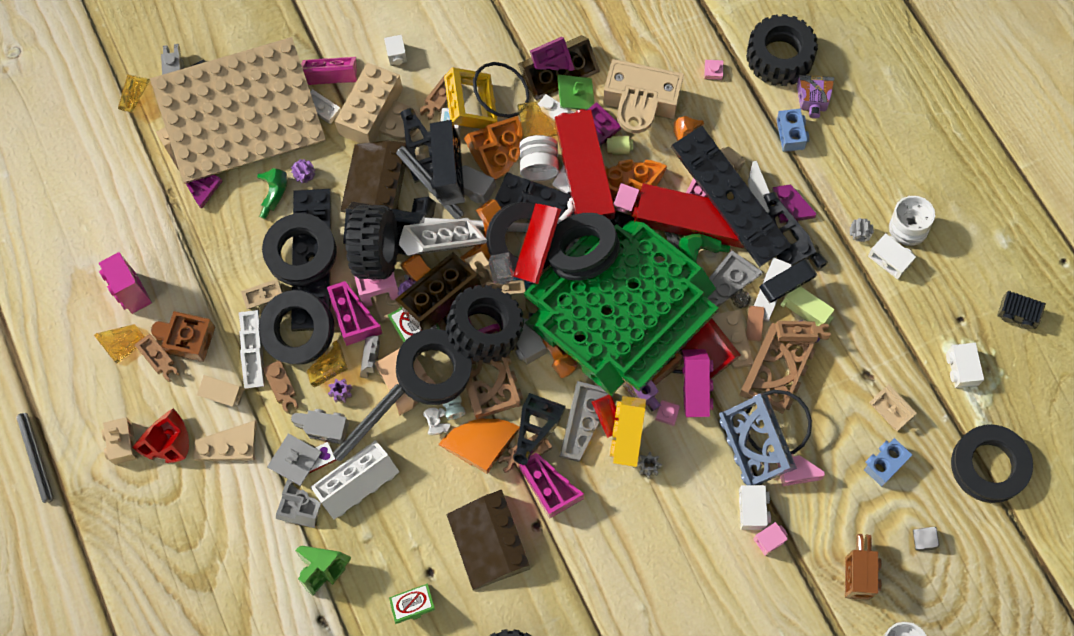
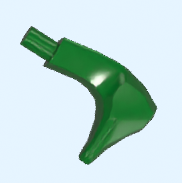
(277, 183)
(693, 243)

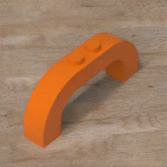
(416, 267)

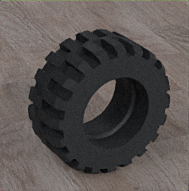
(785, 30)
(372, 242)
(491, 303)

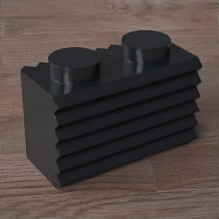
(1021, 310)

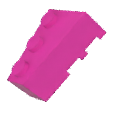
(353, 317)
(697, 383)
(549, 486)

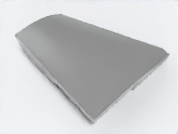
(370, 354)
(297, 506)

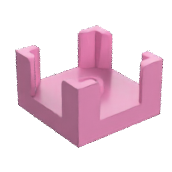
(373, 287)

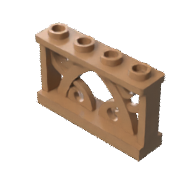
(755, 382)
(480, 399)

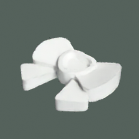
(433, 416)

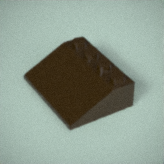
(375, 174)
(488, 540)

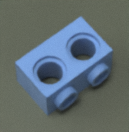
(788, 130)
(890, 464)

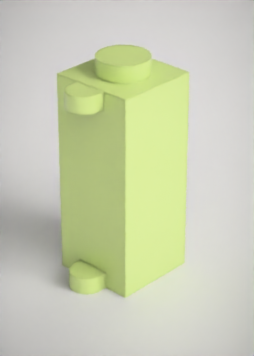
(808, 306)

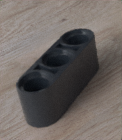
(788, 280)

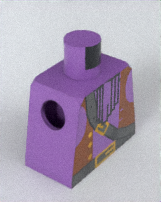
(814, 93)
(651, 390)

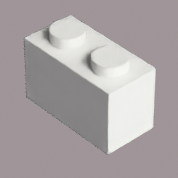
(892, 256)
(965, 365)
(753, 507)

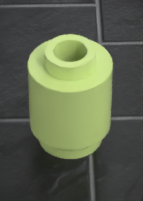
(619, 145)

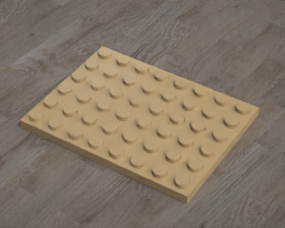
(237, 110)

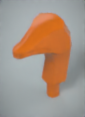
(685, 125)
(563, 363)

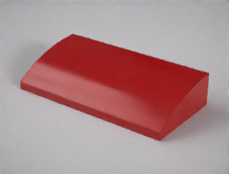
(537, 243)
(716, 345)

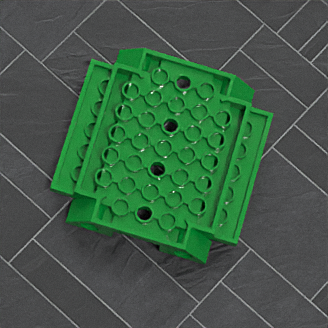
(646, 321)

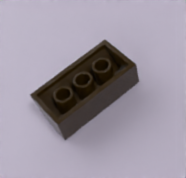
(546, 80)
(434, 293)

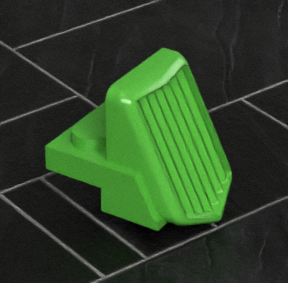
(322, 566)

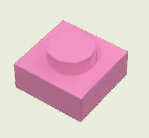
(713, 69)
(667, 413)

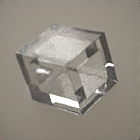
(501, 268)

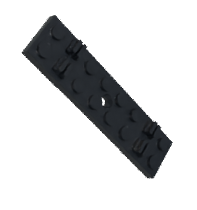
(519, 189)
(316, 203)
(743, 212)

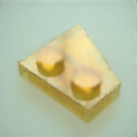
(132, 92)
(534, 121)
(120, 341)
(327, 366)

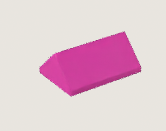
(330, 70)

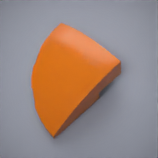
(496, 146)
(634, 175)
(480, 441)

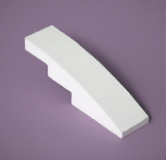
(251, 349)

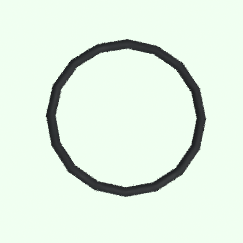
(479, 98)
(807, 413)

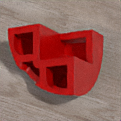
(165, 439)

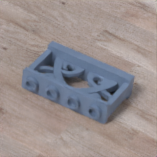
(776, 438)

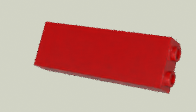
(584, 163)
(681, 214)

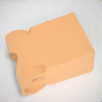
(387, 369)

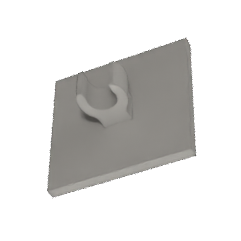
(294, 459)

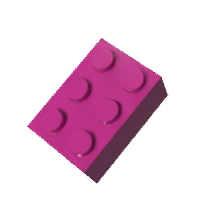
(124, 283)

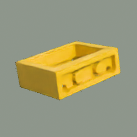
(453, 82)

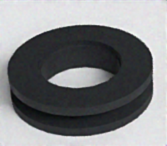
(499, 225)
(287, 228)
(594, 262)
(270, 327)
(425, 392)
(1007, 441)

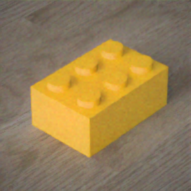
(628, 431)

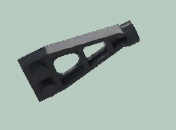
(411, 123)
(804, 247)
(540, 408)

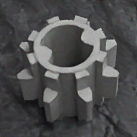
(861, 230)
(649, 459)

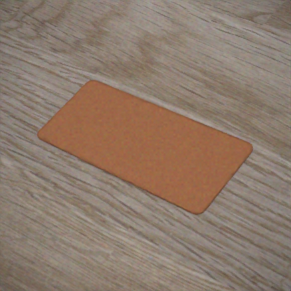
(755, 323)

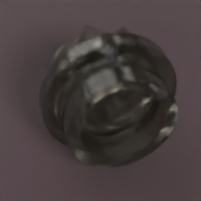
(741, 299)

